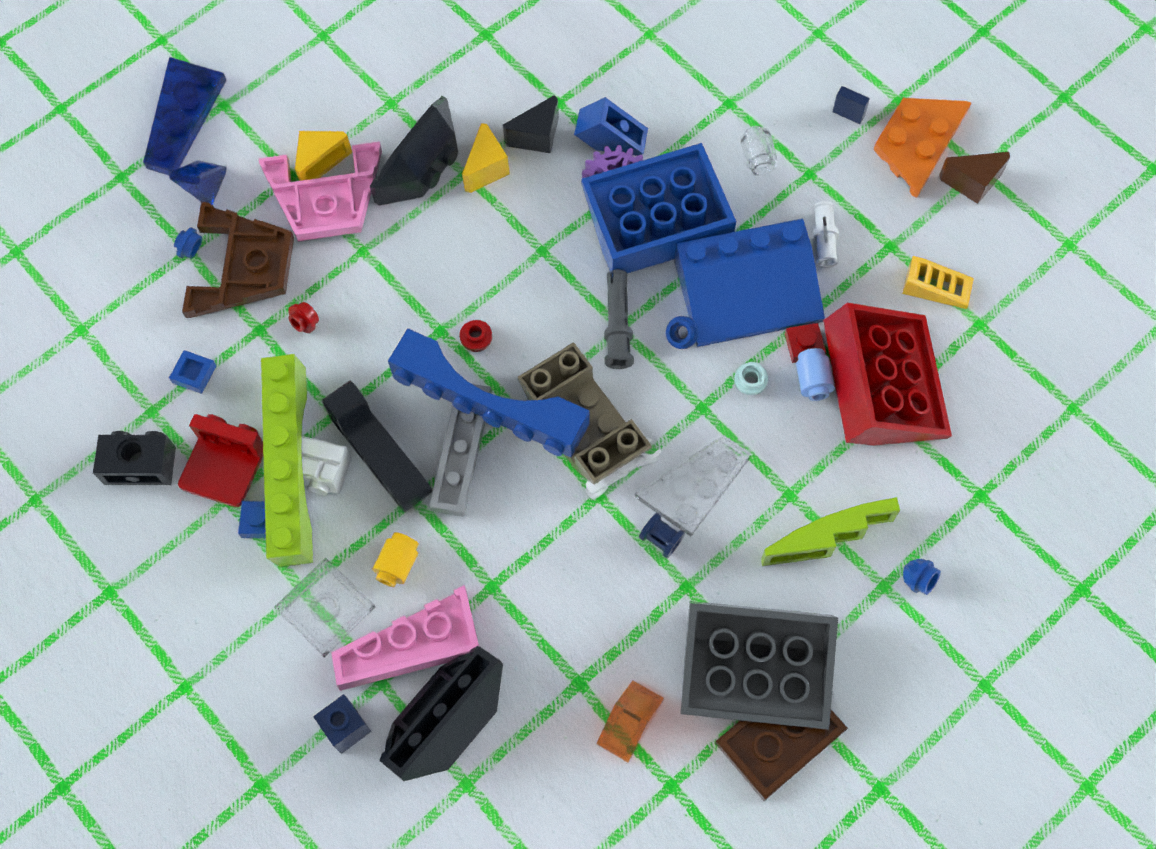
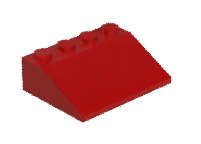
(885, 376)

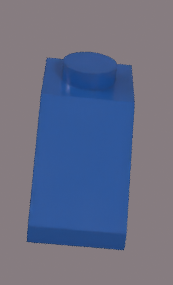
(609, 125)

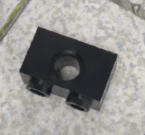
(153, 466)

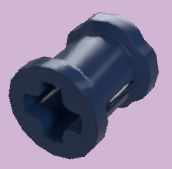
(661, 535)

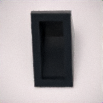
(534, 128)

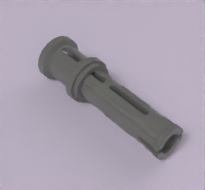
(618, 332)

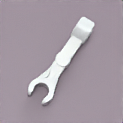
(599, 488)

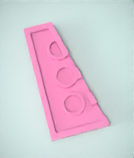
(410, 644)

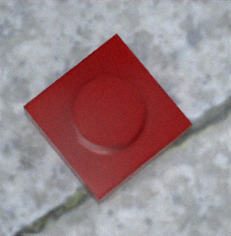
(803, 338)

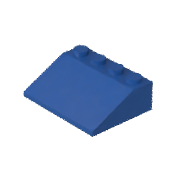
(654, 205)
(749, 282)

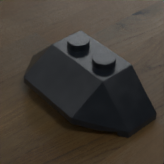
(418, 158)
(444, 716)

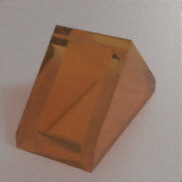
(629, 721)

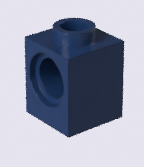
(342, 724)

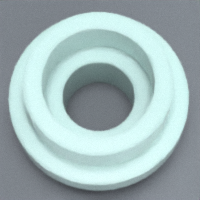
(754, 370)

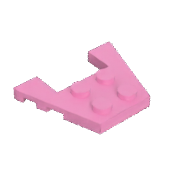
(325, 204)

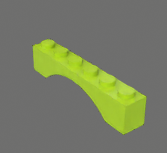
(285, 500)

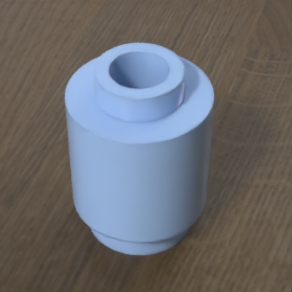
(815, 374)

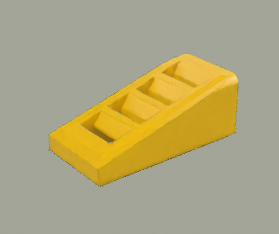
(925, 290)

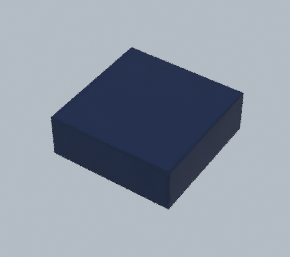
(850, 105)

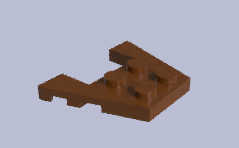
(253, 265)

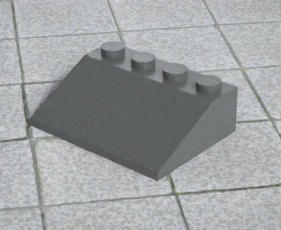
(759, 665)

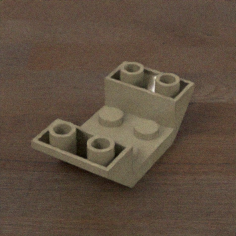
(608, 439)

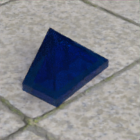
(200, 179)

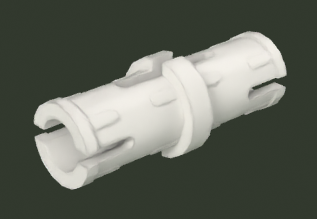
(825, 217)

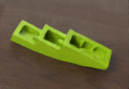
(820, 536)

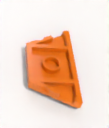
(919, 137)

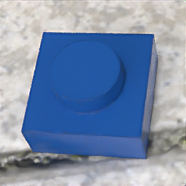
(192, 371)
(252, 520)

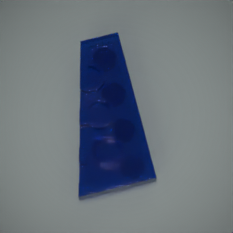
(181, 110)

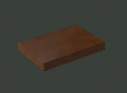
(775, 752)

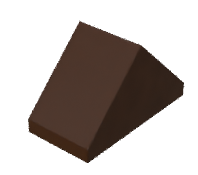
(974, 173)

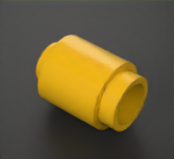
(395, 559)

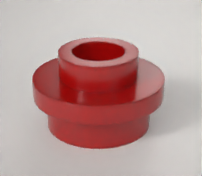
(303, 317)
(479, 343)

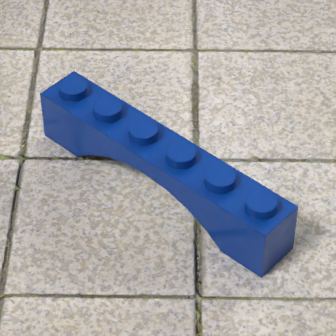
(548, 421)

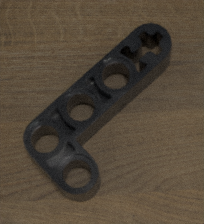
(375, 446)

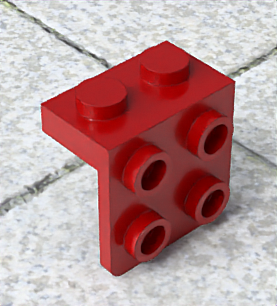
(221, 460)

